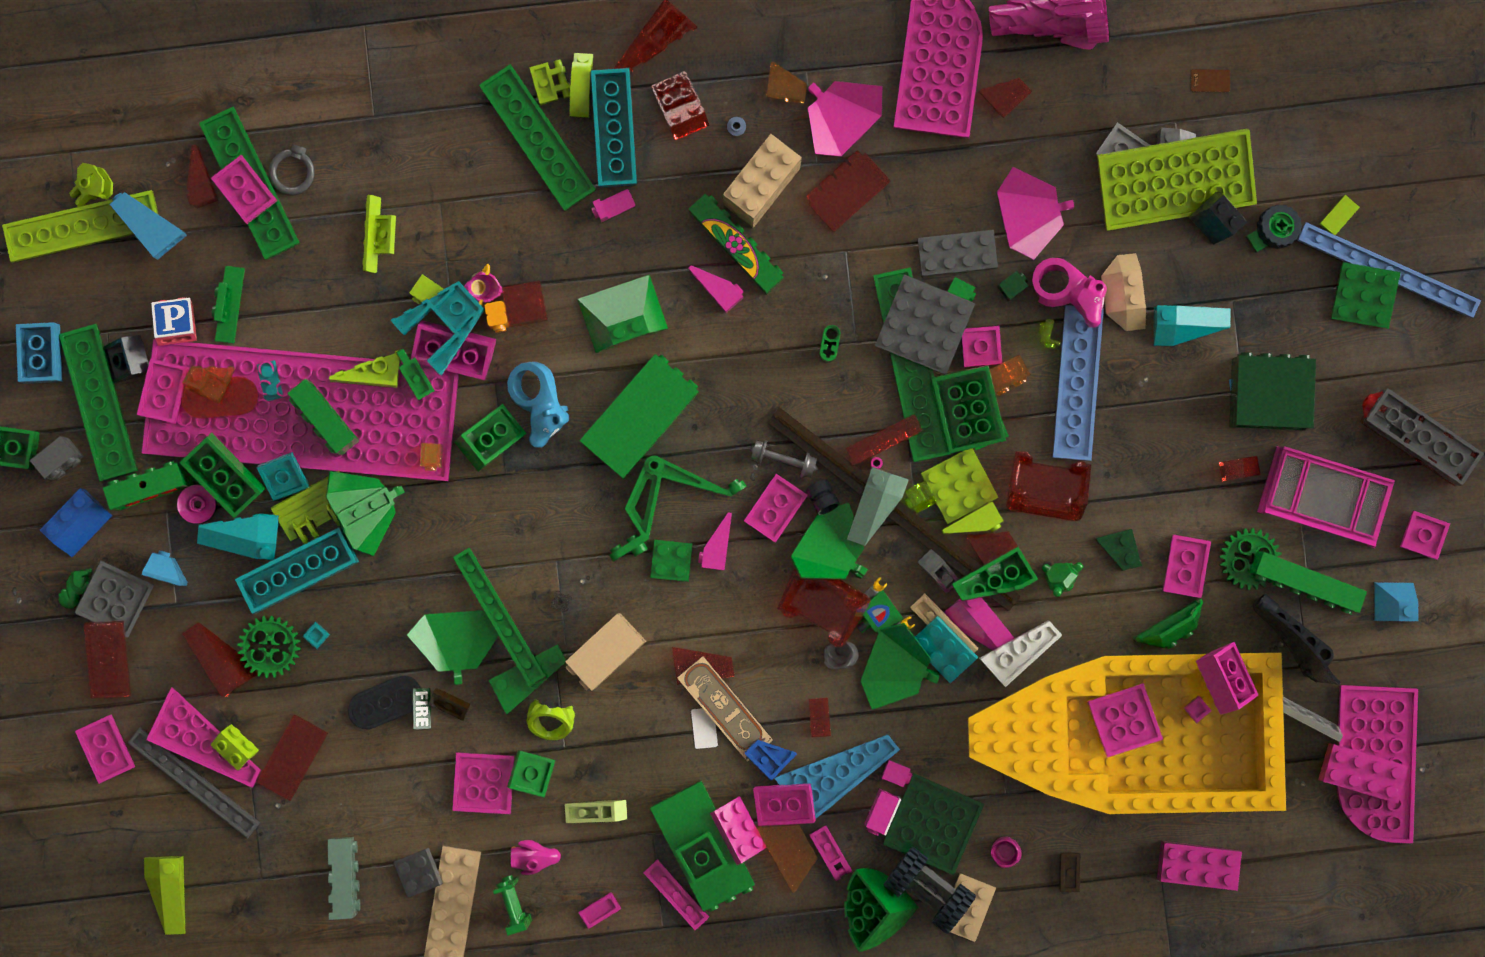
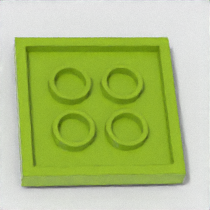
(959, 485)

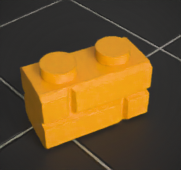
(497, 316)

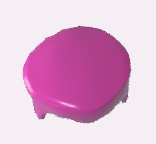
(1006, 852)

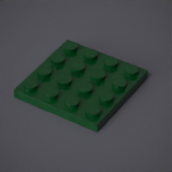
(934, 823)

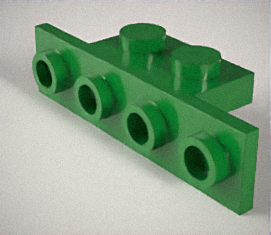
(228, 304)

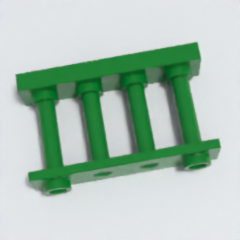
(518, 919)

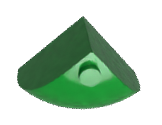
(874, 910)

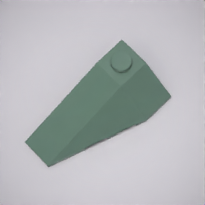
(878, 500)

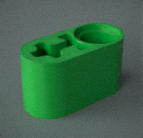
(834, 349)

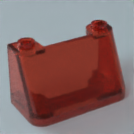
(1048, 488)
(826, 603)

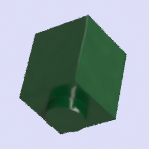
(1013, 285)

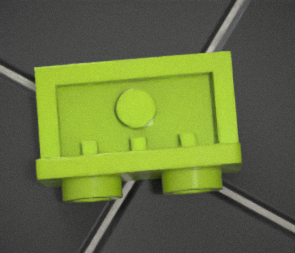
(234, 747)

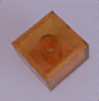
(1009, 373)

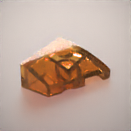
(785, 85)
(208, 381)

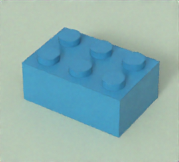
(38, 353)

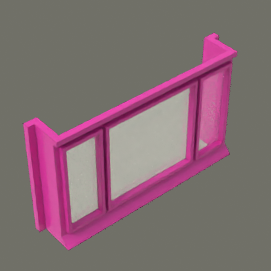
(1326, 495)

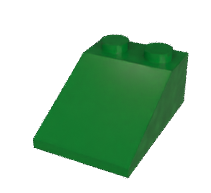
(490, 437)

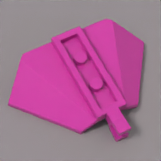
(842, 115)
(1030, 212)

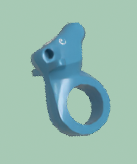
(546, 413)

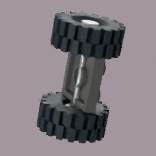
(930, 890)

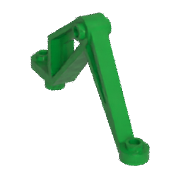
(671, 472)

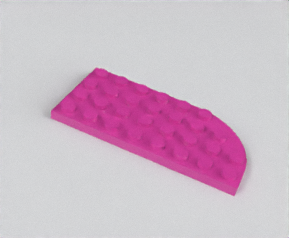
(939, 68)
(1384, 726)

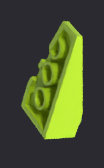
(166, 887)

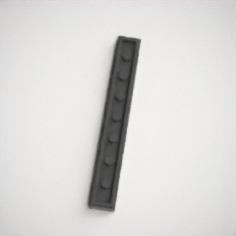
(195, 784)

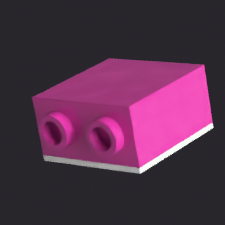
(882, 812)

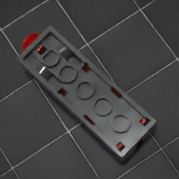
(1420, 436)

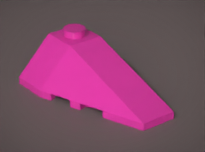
(979, 622)

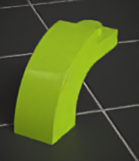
(580, 85)

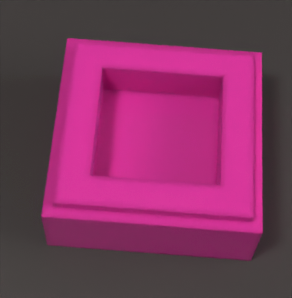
(1197, 709)

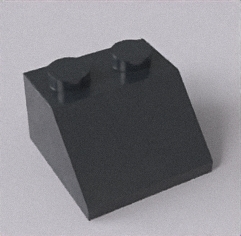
(1218, 218)
(126, 358)

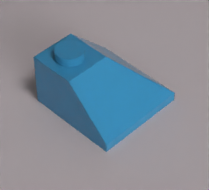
(164, 568)
(1395, 602)

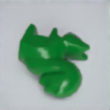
(75, 586)

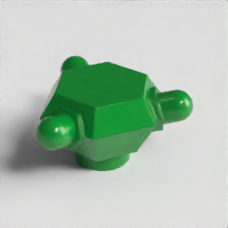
(1061, 576)

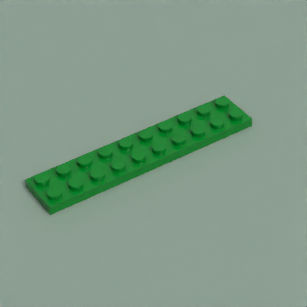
(913, 382)

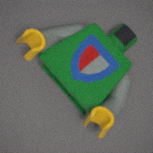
(880, 611)

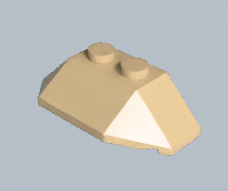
(1125, 292)

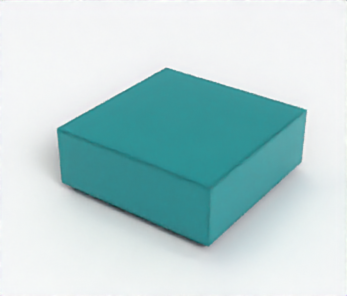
(316, 635)

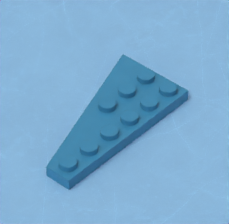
(841, 772)

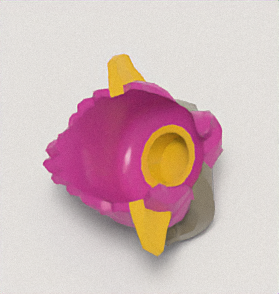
(484, 286)

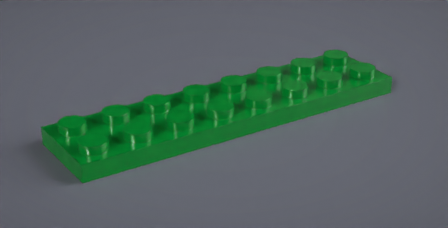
(537, 137)
(230, 140)
(98, 402)

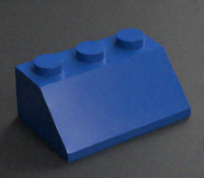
(76, 522)

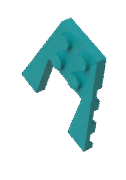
(456, 309)

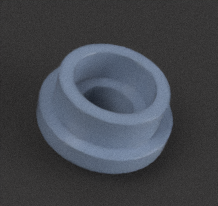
(736, 132)

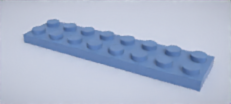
(1077, 387)

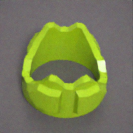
(565, 715)

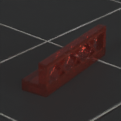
(884, 439)

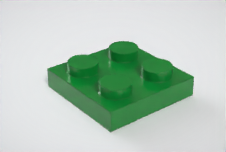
(671, 560)
(531, 773)

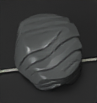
(840, 657)

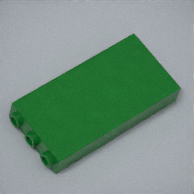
(640, 415)
(688, 816)

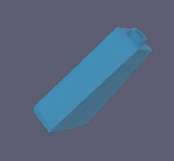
(149, 227)

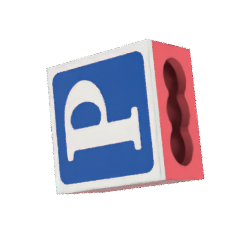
(173, 321)

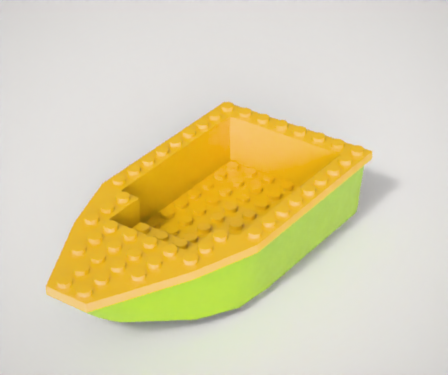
(1213, 765)

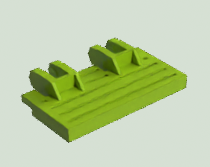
(304, 507)

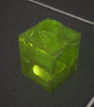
(920, 497)

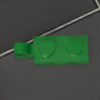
(414, 375)

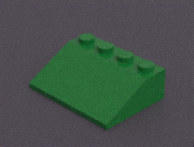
(968, 409)

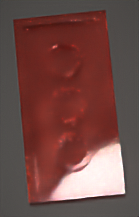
(107, 659)
(292, 757)

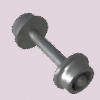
(807, 466)

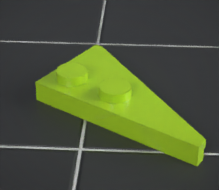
(380, 372)

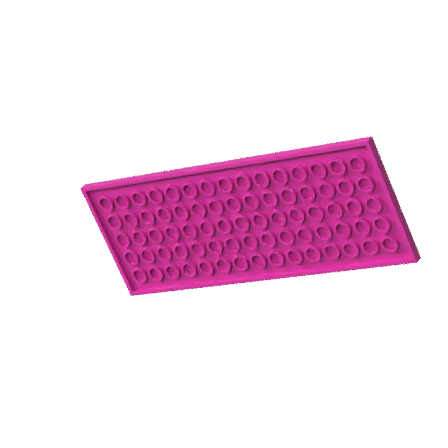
(383, 418)

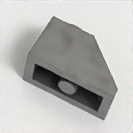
(1170, 135)
(938, 570)

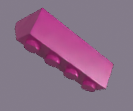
(471, 358)

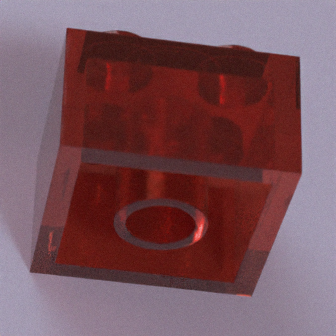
(525, 303)

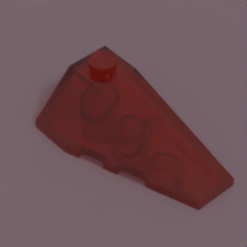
(218, 660)

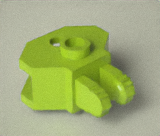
(91, 184)

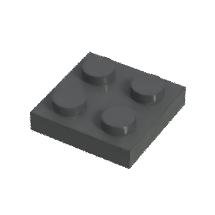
(418, 872)

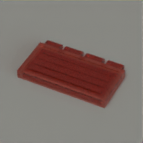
(849, 191)

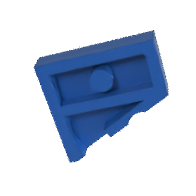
(769, 758)

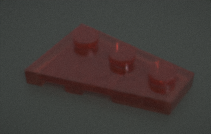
(686, 658)

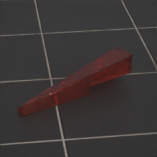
(662, 29)

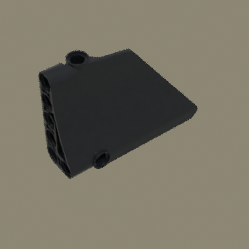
(1304, 653)

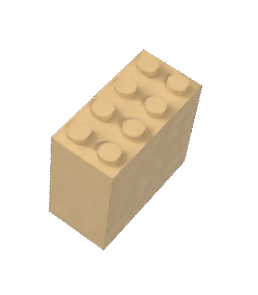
(762, 180)
(605, 652)

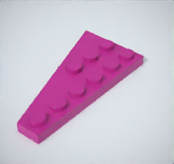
(190, 734)

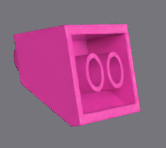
(1227, 678)

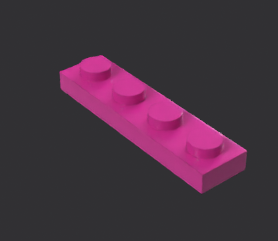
(676, 894)

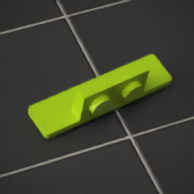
(378, 234)

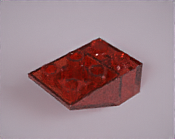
(680, 105)

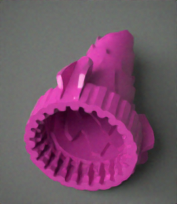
(1075, 21)

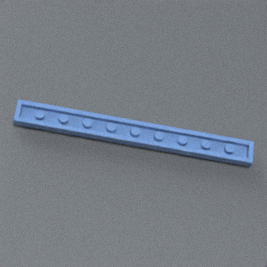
(1409, 279)

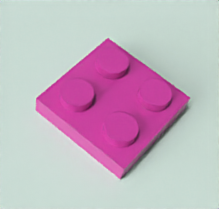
(981, 346)
(1425, 535)

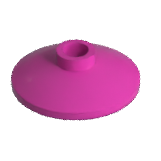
(187, 500)

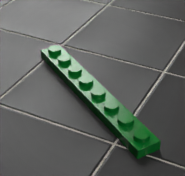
(499, 617)

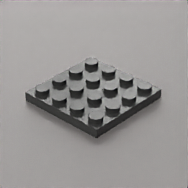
(925, 324)

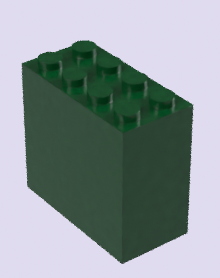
(1272, 392)

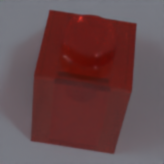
(1239, 468)

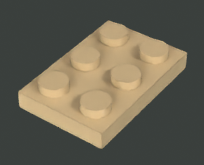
(972, 920)

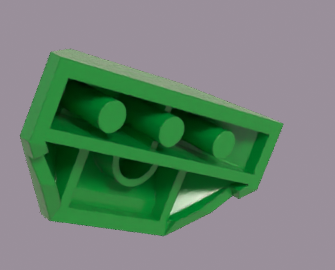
(1173, 627)

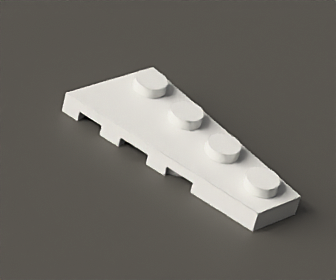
(1016, 655)

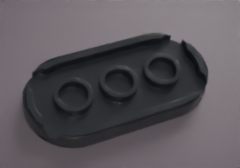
(383, 702)

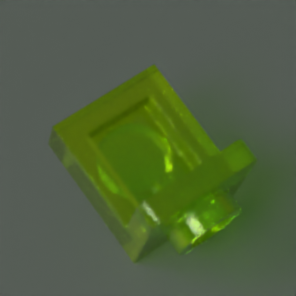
(1045, 330)

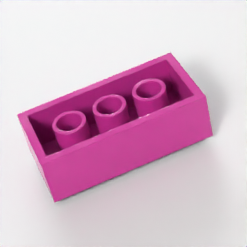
(1363, 773)
(1199, 865)

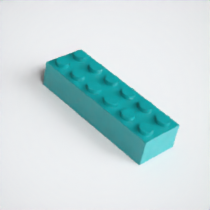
(614, 127)
(296, 571)

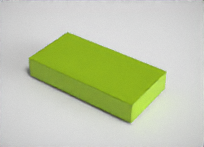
(1339, 215)

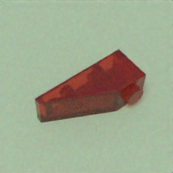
(199, 182)

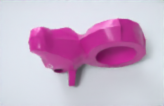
(1082, 292)

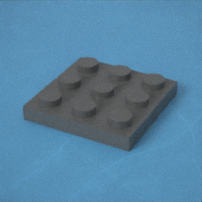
(114, 596)

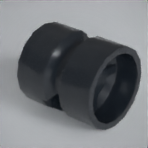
(824, 499)

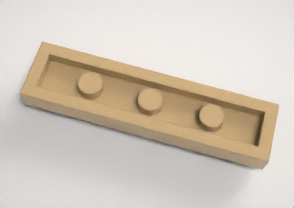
(928, 610)

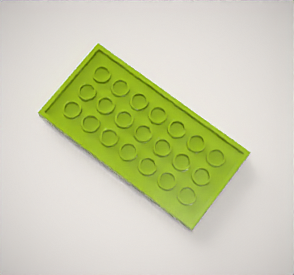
(1175, 178)

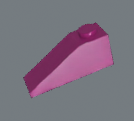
(720, 290)
(716, 549)

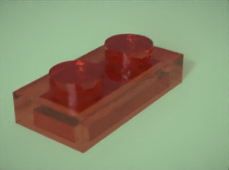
(819, 717)

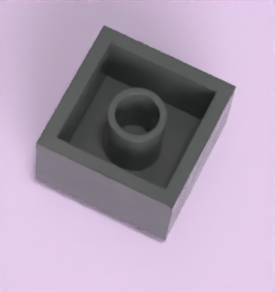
(57, 458)

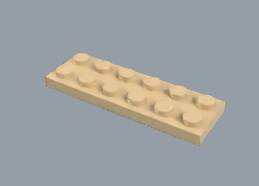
(452, 903)

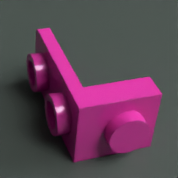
(613, 205)

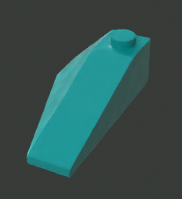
(1185, 323)
(247, 536)

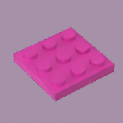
(1125, 720)
(482, 783)

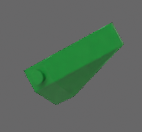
(1000, 576)

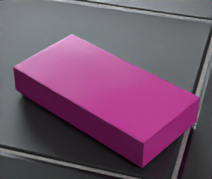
(599, 910)

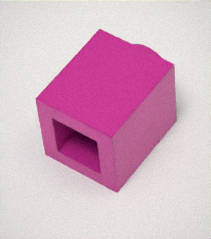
(896, 773)

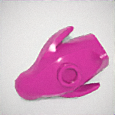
(533, 857)

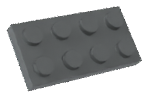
(957, 253)

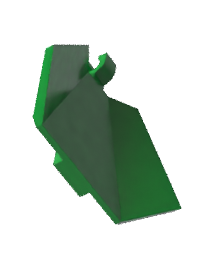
(361, 508)
(825, 548)
(454, 640)
(895, 667)

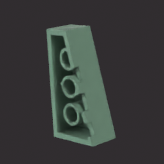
(343, 878)

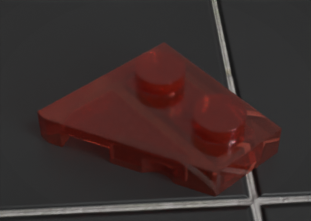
(1006, 96)
(991, 545)

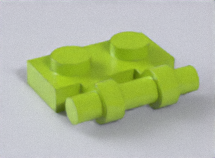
(544, 83)

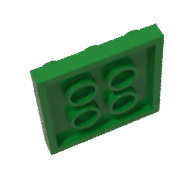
(1365, 295)

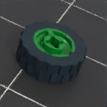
(1271, 233)

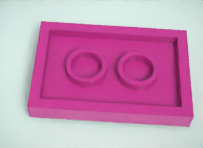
(244, 189)
(162, 391)
(775, 508)
(1186, 566)
(105, 749)
(784, 804)
(738, 830)

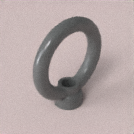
(296, 152)

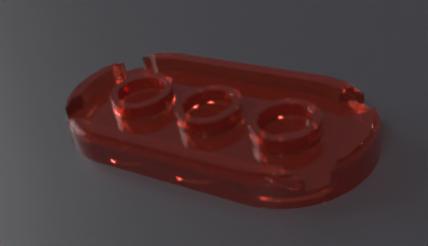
(237, 400)

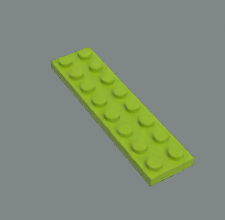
(69, 229)

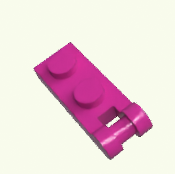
(830, 852)

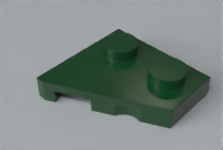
(1121, 548)

